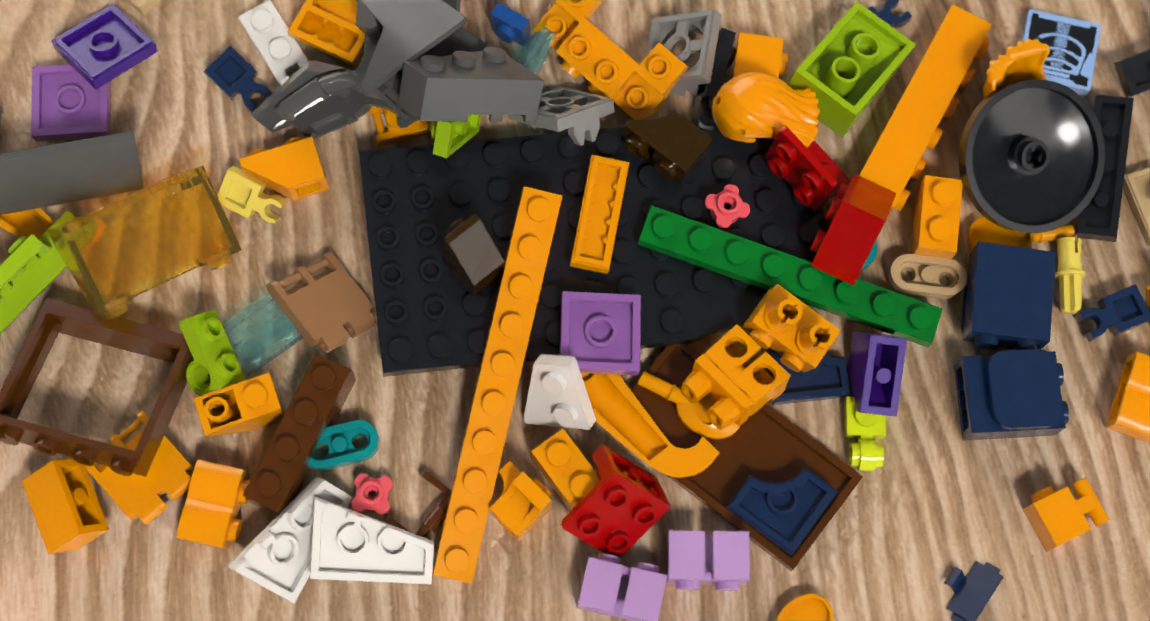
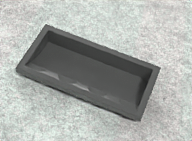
(69, 172)

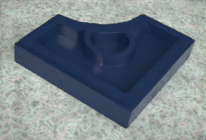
(824, 382)
(784, 509)

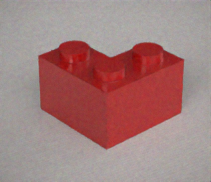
(856, 223)

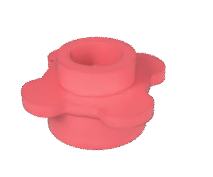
(723, 216)
(376, 504)

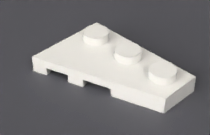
(366, 549)
(283, 550)

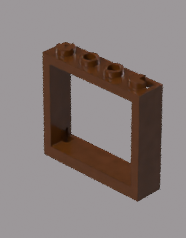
(117, 332)

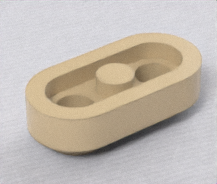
(926, 275)

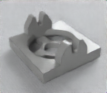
(686, 25)
(577, 113)

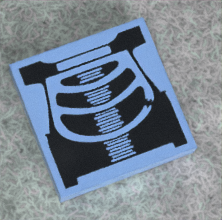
(1071, 46)

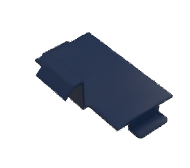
(972, 591)

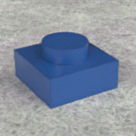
(509, 25)

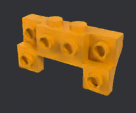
(609, 69)

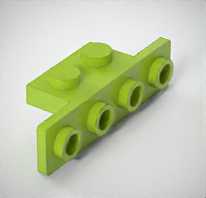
(28, 272)

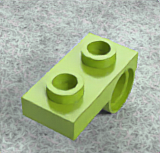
(213, 356)

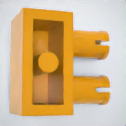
(790, 329)

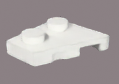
(558, 394)

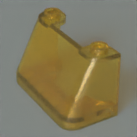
(146, 240)

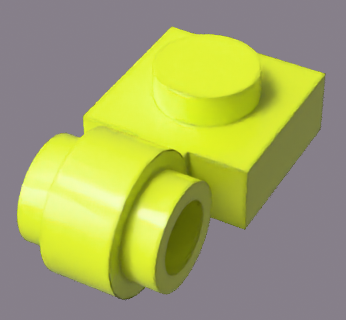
(865, 453)

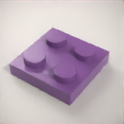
(68, 105)
(601, 331)

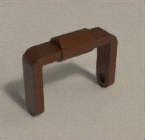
(435, 516)

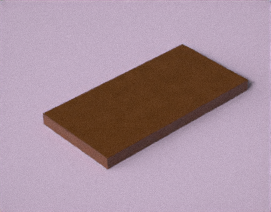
(761, 447)

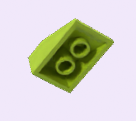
(851, 66)

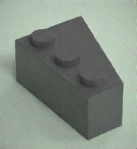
(469, 84)

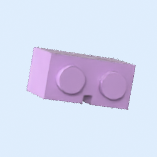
(707, 559)
(622, 590)

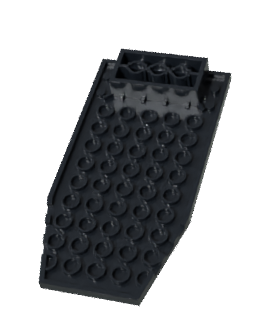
(437, 325)

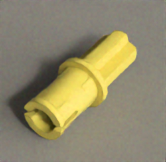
(1070, 274)

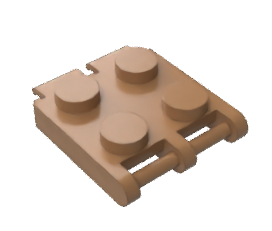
(325, 306)

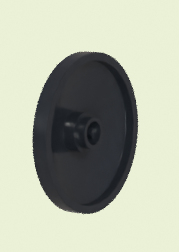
(1032, 156)

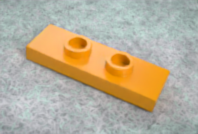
(599, 214)

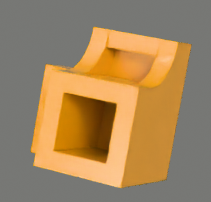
(521, 502)

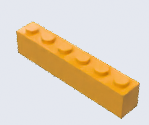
(925, 103)

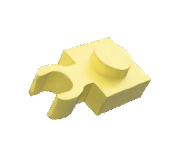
(245, 195)

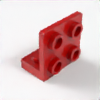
(807, 170)
(618, 506)

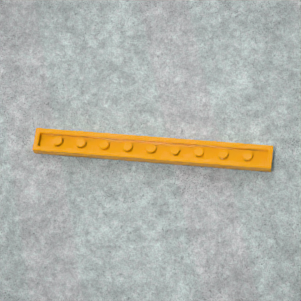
(497, 385)

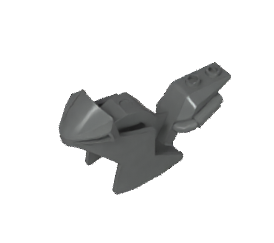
(330, 96)

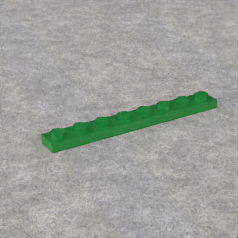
(768, 267)

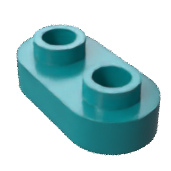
(341, 448)

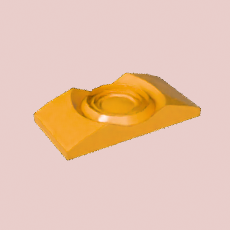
(330, 28)

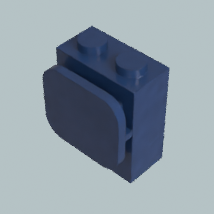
(1008, 297)
(1010, 395)

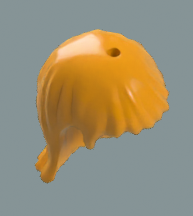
(1018, 64)
(761, 105)

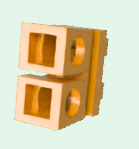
(734, 379)

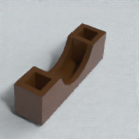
(312, 408)

